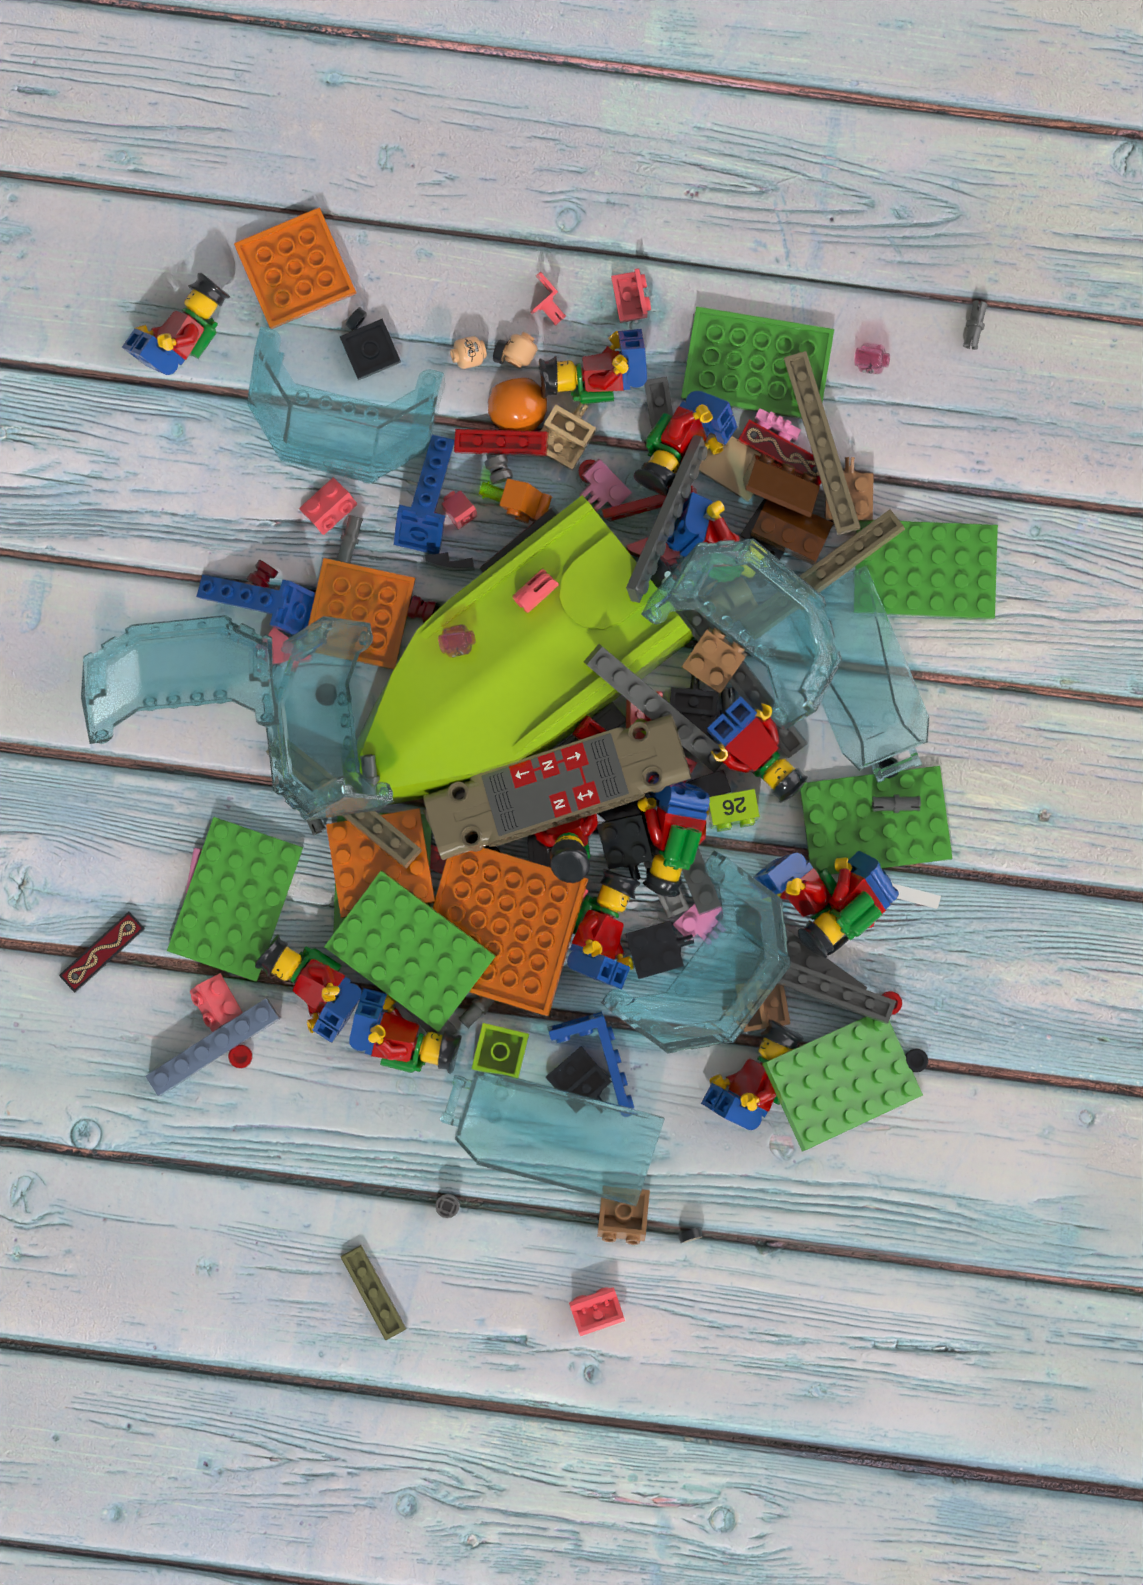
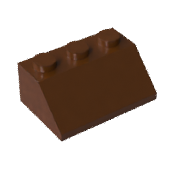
(781, 484)
(792, 531)

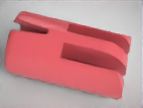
(535, 590)

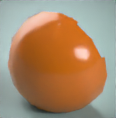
(517, 405)

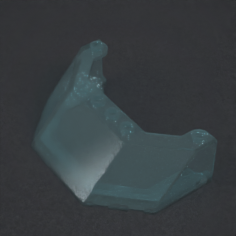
(335, 430)
(765, 612)
(178, 667)
(316, 742)
(724, 976)

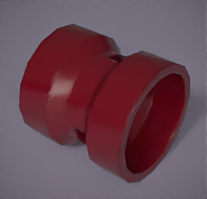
(262, 575)
(421, 609)

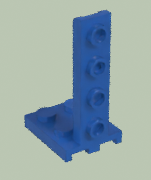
(419, 525)
(289, 605)
(584, 1026)

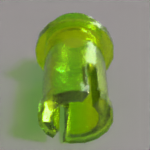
(490, 491)

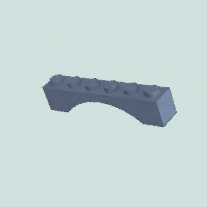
(212, 1047)

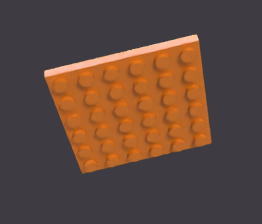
(517, 915)

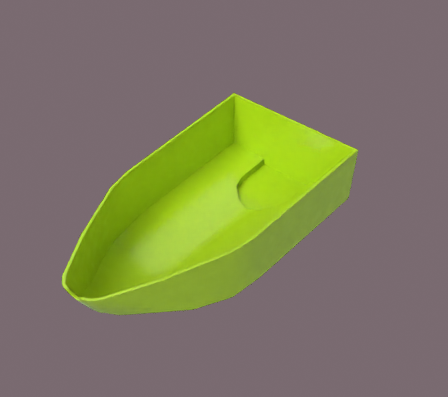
(526, 672)

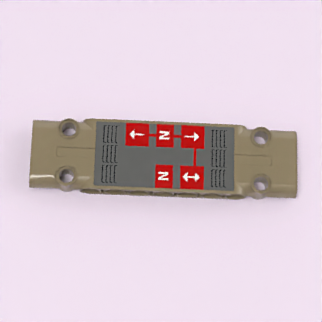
(557, 787)

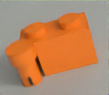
(524, 501)

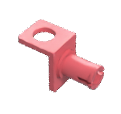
(547, 304)

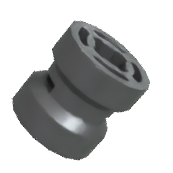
(498, 469)
(447, 1206)

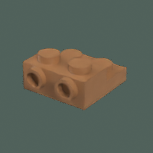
(715, 659)
(624, 1220)

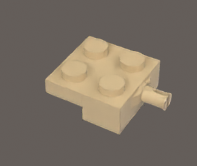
(567, 435)

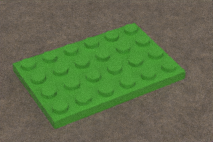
(744, 359)
(937, 570)
(842, 820)
(234, 898)
(410, 951)
(842, 1080)

